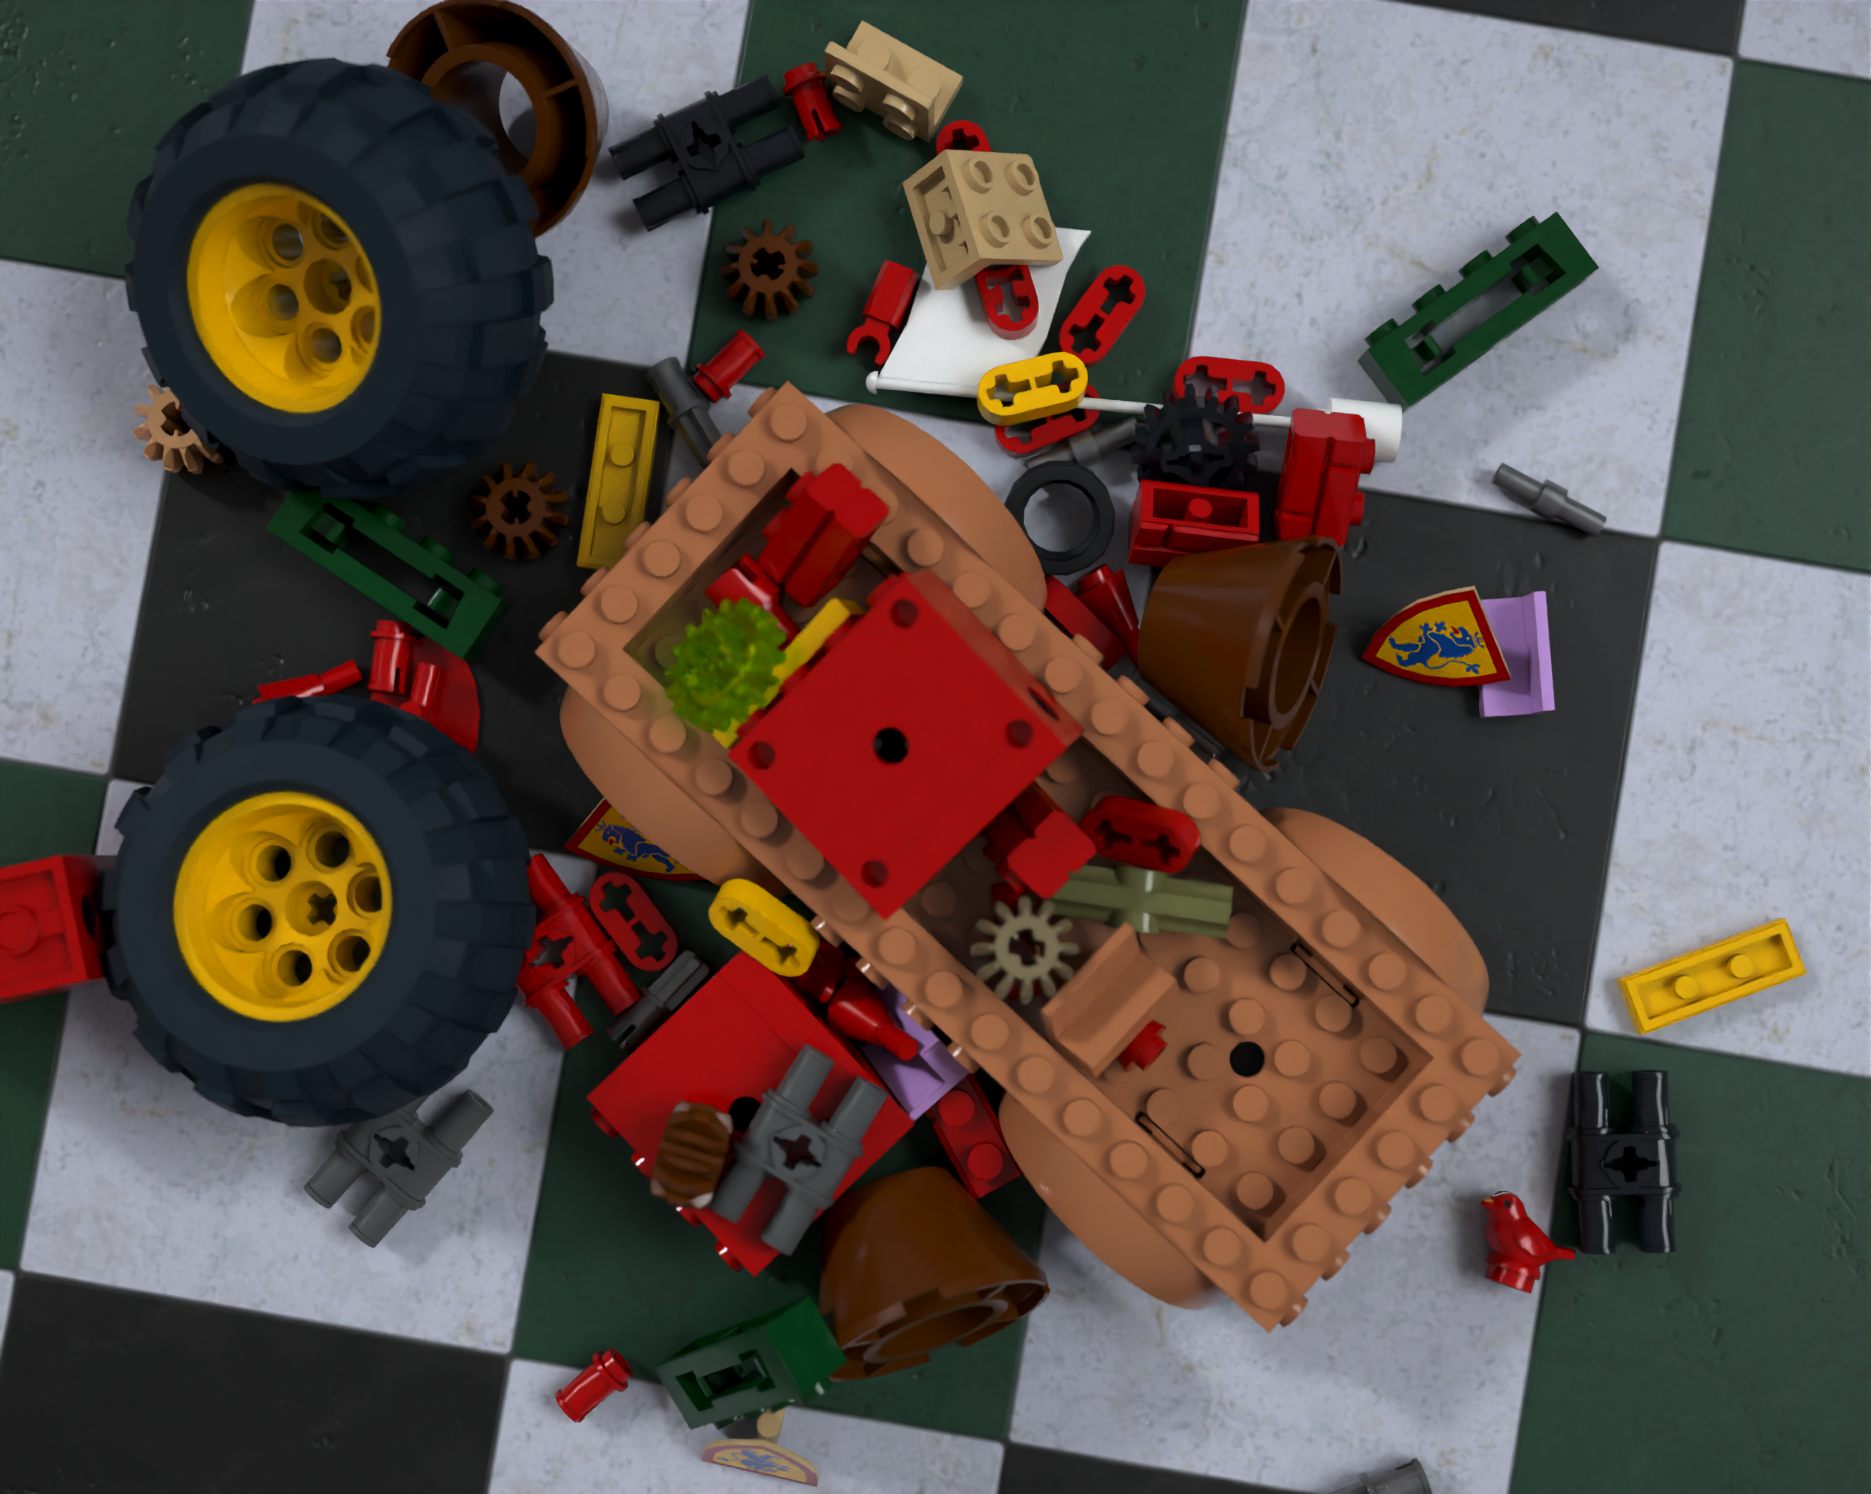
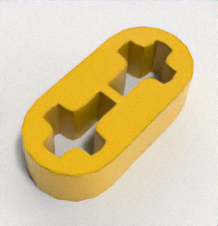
(1029, 375)
(764, 927)

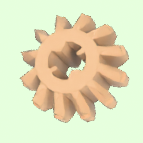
(166, 434)

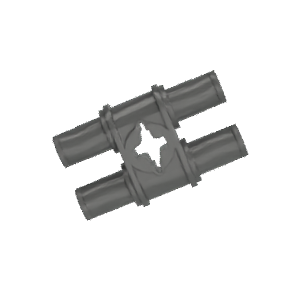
(403, 1181)
(808, 1181)

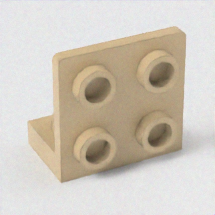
(892, 82)
(980, 213)

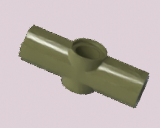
(1145, 900)

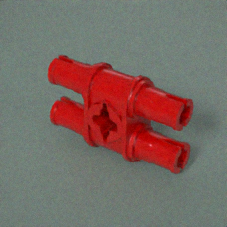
(587, 955)

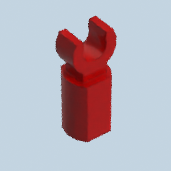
(884, 309)

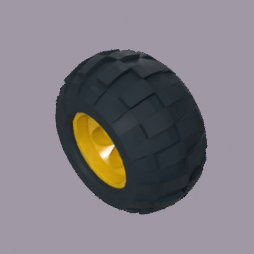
(405, 255)
(203, 869)

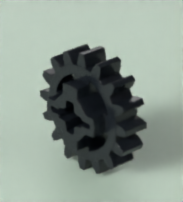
(1223, 445)

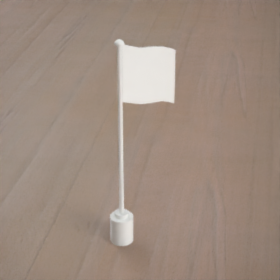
(952, 347)

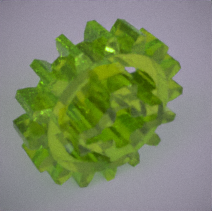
(725, 665)

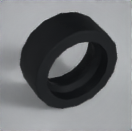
(1093, 488)

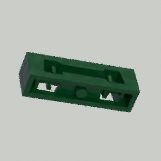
(1552, 255)
(472, 619)
(792, 1365)

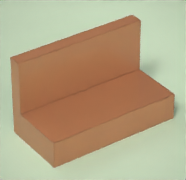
(1107, 1002)

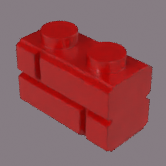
(1322, 475)
(1188, 520)
(821, 533)
(1036, 843)
(973, 1137)

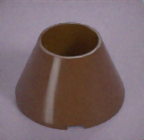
(465, 55)
(1244, 640)
(916, 1270)

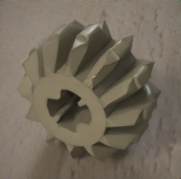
(1038, 934)

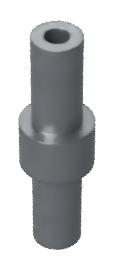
(1087, 447)
(1548, 500)

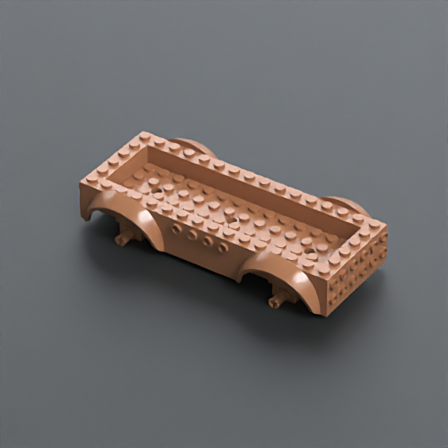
(1361, 1030)

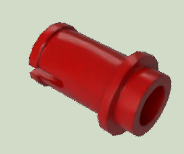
(812, 100)
(727, 367)
(390, 657)
(594, 1384)

